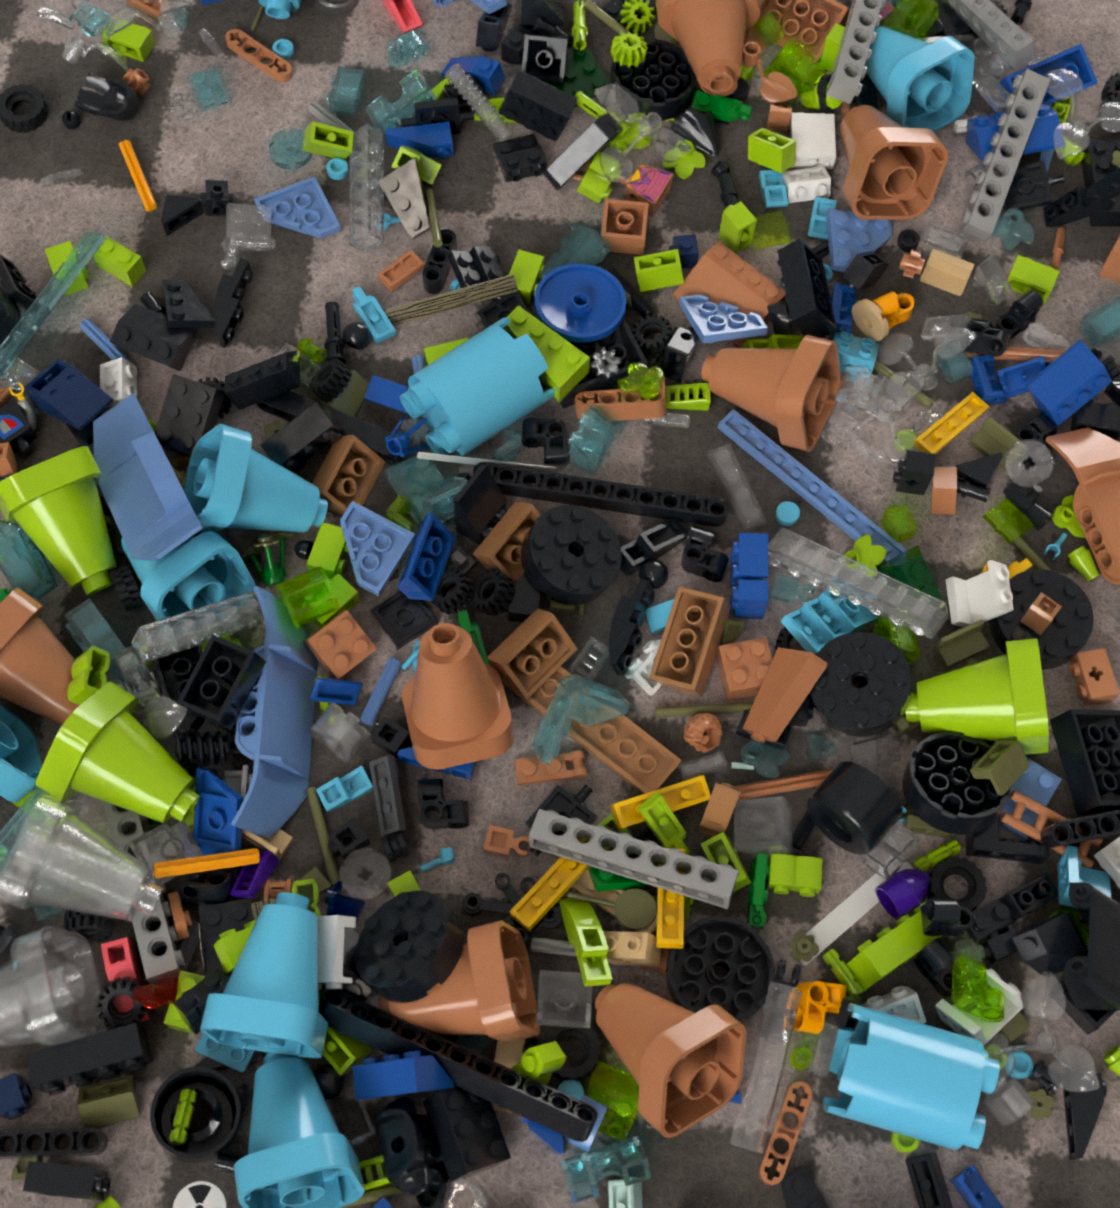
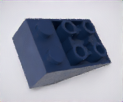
(67, 394)

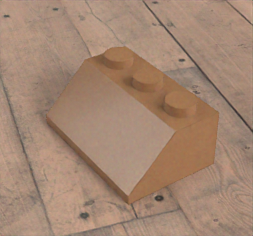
(347, 474)
(504, 543)
(532, 652)

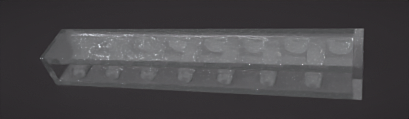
(857, 583)

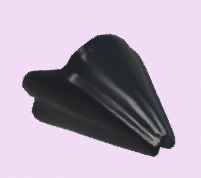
(698, 129)

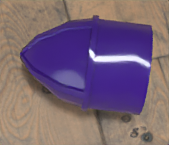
(903, 891)

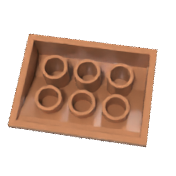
(806, 21)
(731, 280)

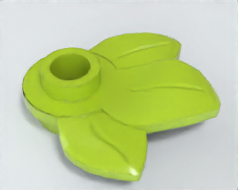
(685, 165)
(1066, 518)
(866, 553)

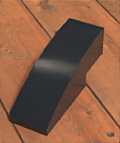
(651, 545)

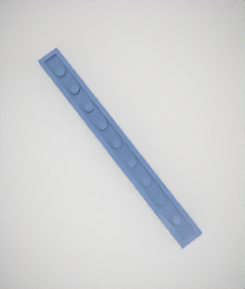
(805, 483)

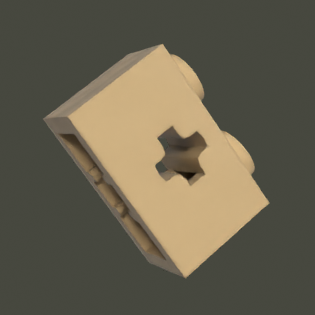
(632, 948)

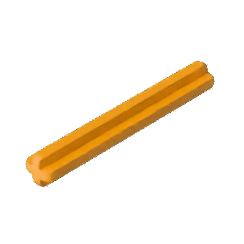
(137, 175)
(206, 863)

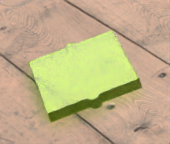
(770, 230)
(1008, 521)

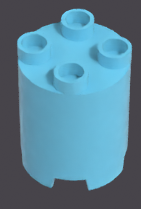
(477, 389)
(911, 1079)

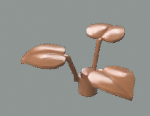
(776, 87)

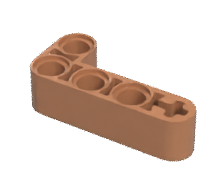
(621, 405)

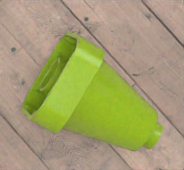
(64, 516)
(988, 700)
(116, 760)

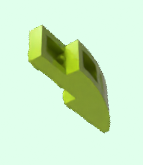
(588, 940)

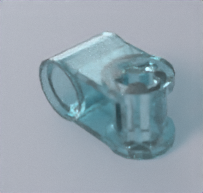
(407, 47)
(956, 367)

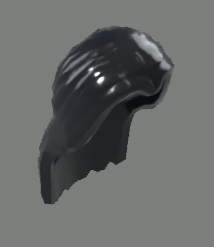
(107, 98)

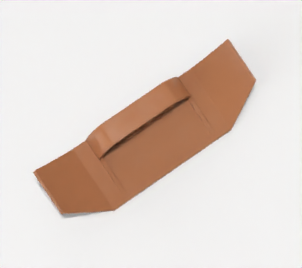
(1097, 497)

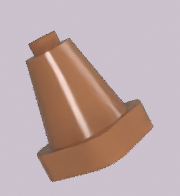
(710, 36)
(889, 165)
(780, 386)
(32, 660)
(455, 702)
(480, 990)
(678, 1057)

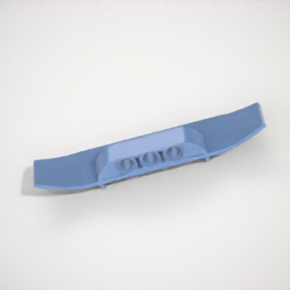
(140, 483)
(280, 723)

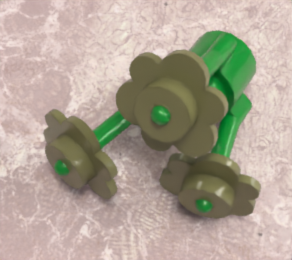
(272, 573)

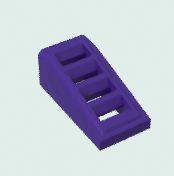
(257, 873)

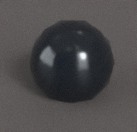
(356, 335)
(655, 572)
(329, 1081)

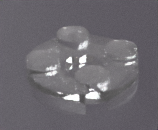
(1035, 474)
(353, 867)

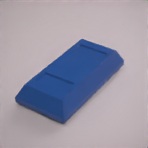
(335, 691)

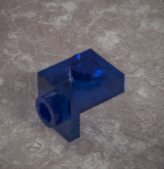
(343, 904)

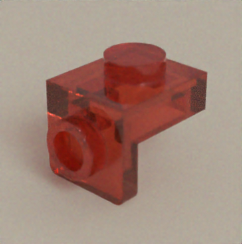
(157, 995)

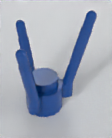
(399, 442)

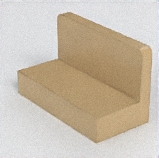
(946, 272)
(276, 844)

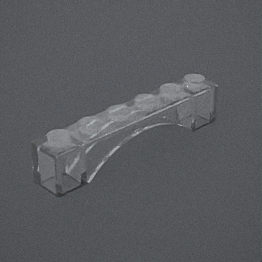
(759, 1102)

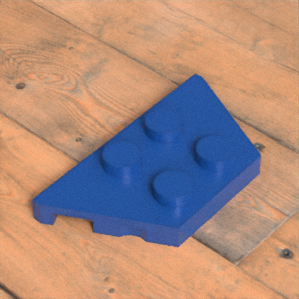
(215, 813)

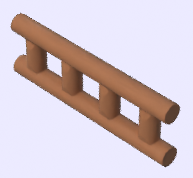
(1044, 814)

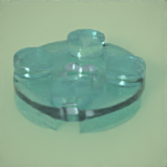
(288, 160)

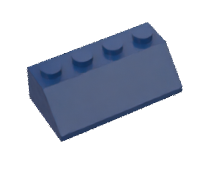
(1071, 59)
(982, 128)

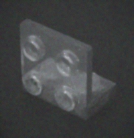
(248, 227)

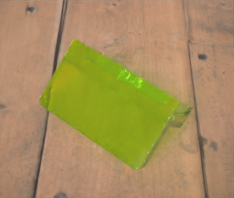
(400, 513)

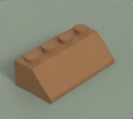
(690, 641)

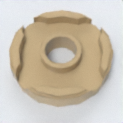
(869, 321)

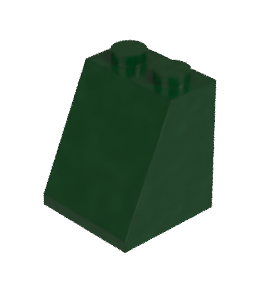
(912, 570)

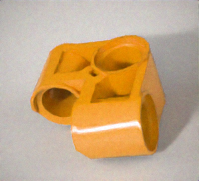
(890, 307)
(811, 1010)

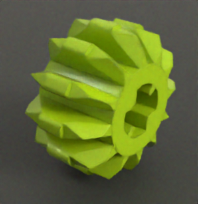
(632, 20)
(628, 49)

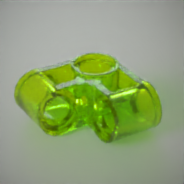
(973, 993)

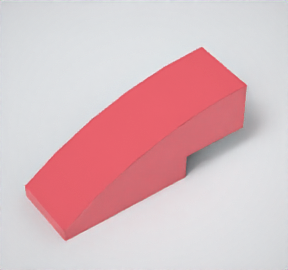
(403, 14)

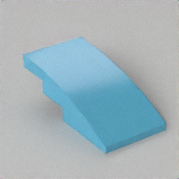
(826, 619)

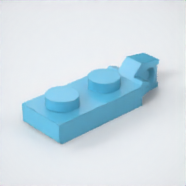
(372, 316)

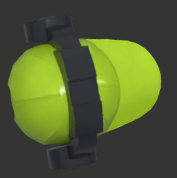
(817, 98)

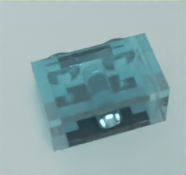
(346, 91)

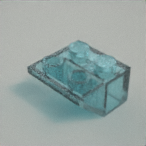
(591, 441)

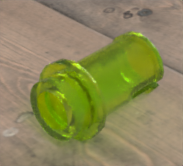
(308, 348)
(796, 1063)

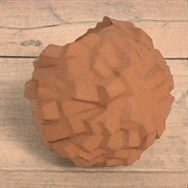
(703, 732)

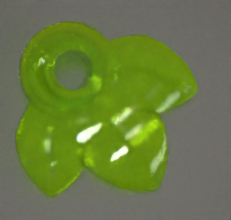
(642, 380)

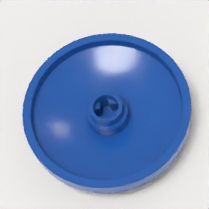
(580, 302)

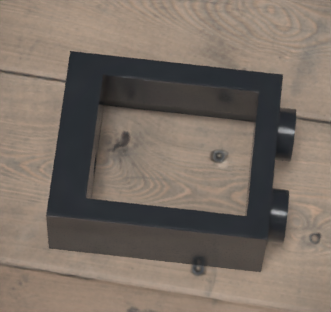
(66, 1181)

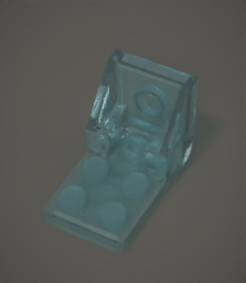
(425, 488)
(576, 700)

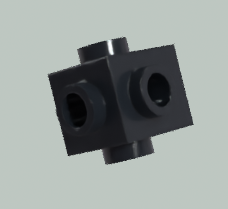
(216, 197)

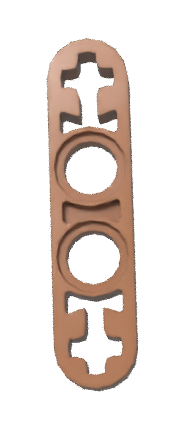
(257, 57)
(785, 1133)

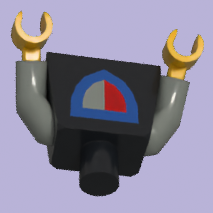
(18, 423)

